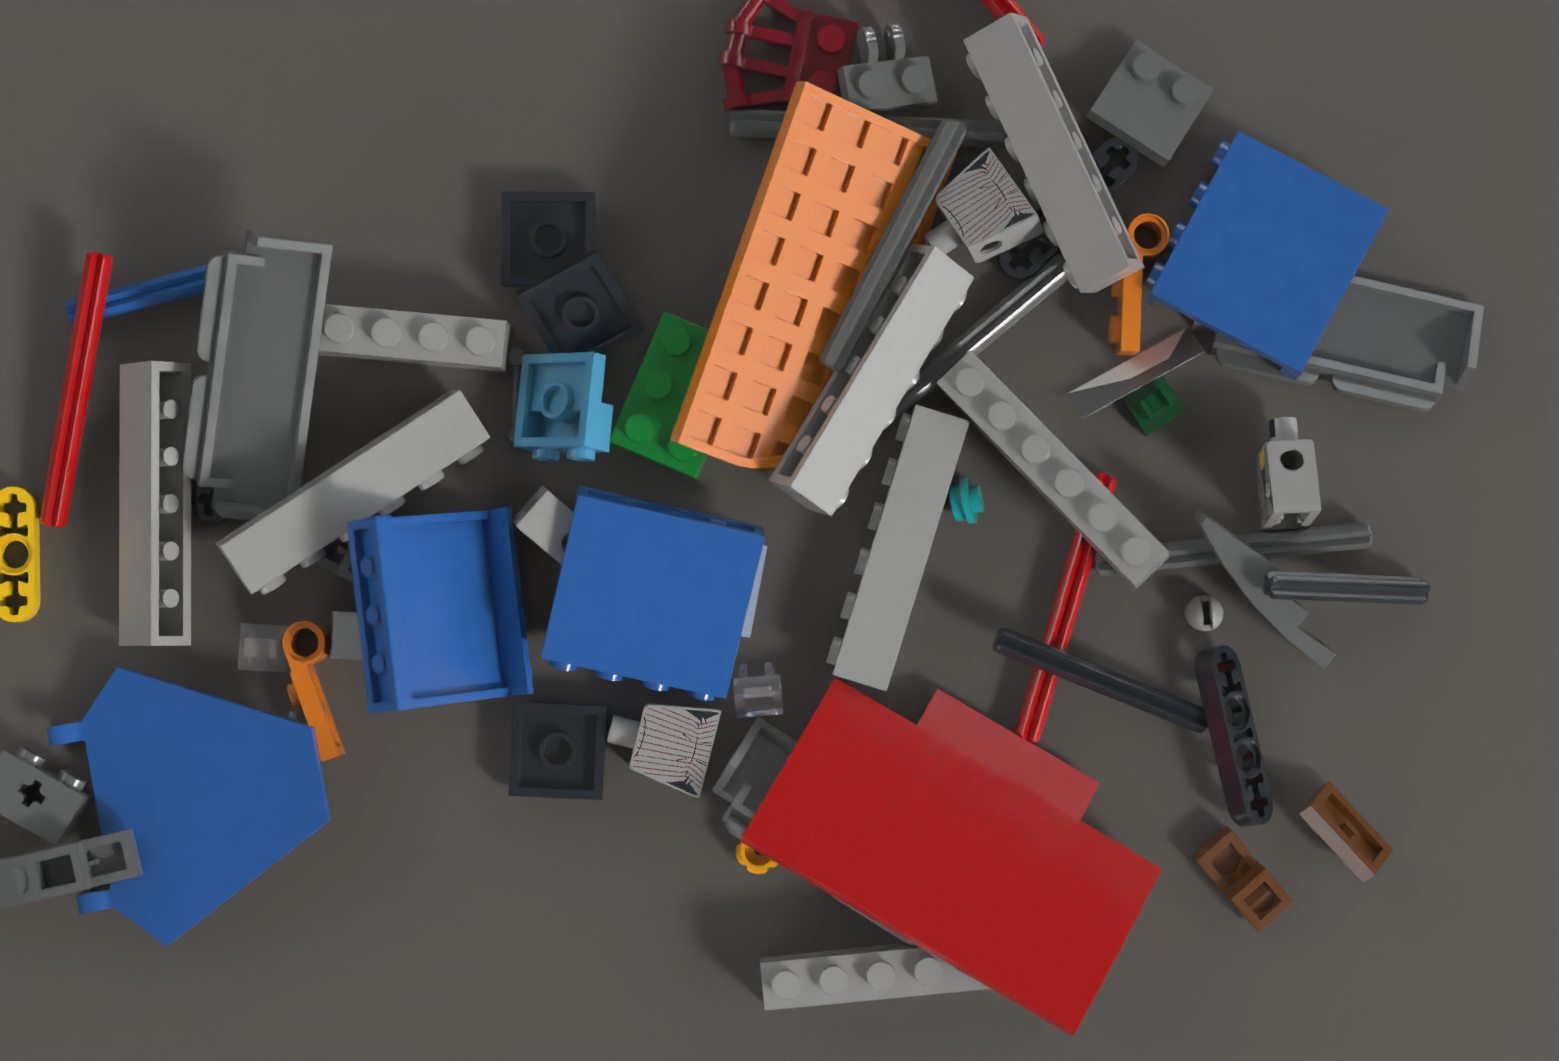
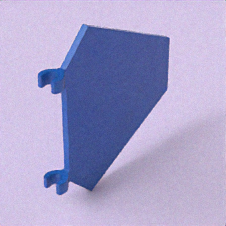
(205, 788)

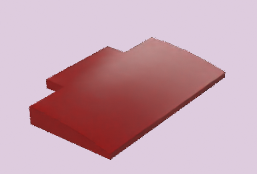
(958, 846)

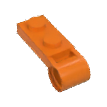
(1126, 325)
(306, 688)

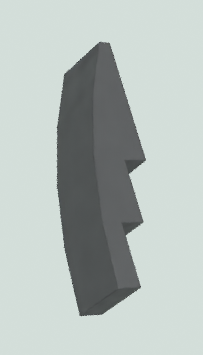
(1247, 570)

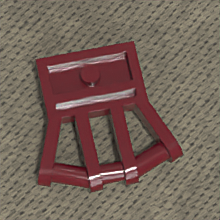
(817, 52)

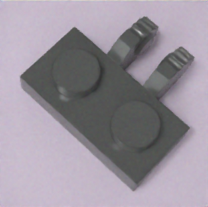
(889, 83)

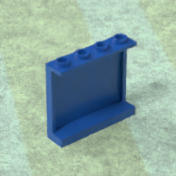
(1266, 252)
(652, 594)
(439, 608)

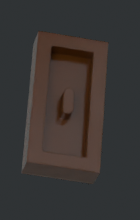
(1346, 832)

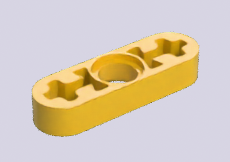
(32, 566)

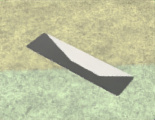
(1135, 373)

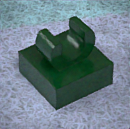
(1153, 405)

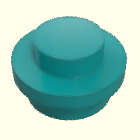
(966, 500)

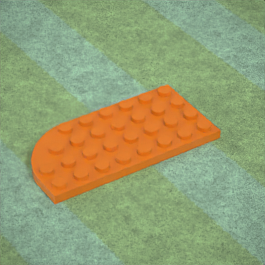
(794, 271)

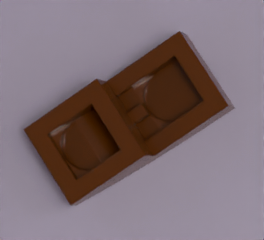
(1242, 879)

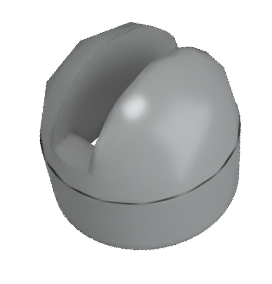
(1194, 613)

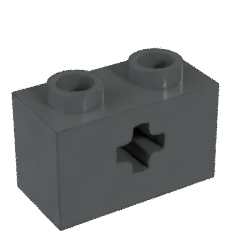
(64, 792)

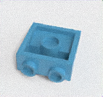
(563, 407)

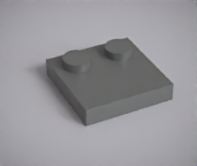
(1150, 103)

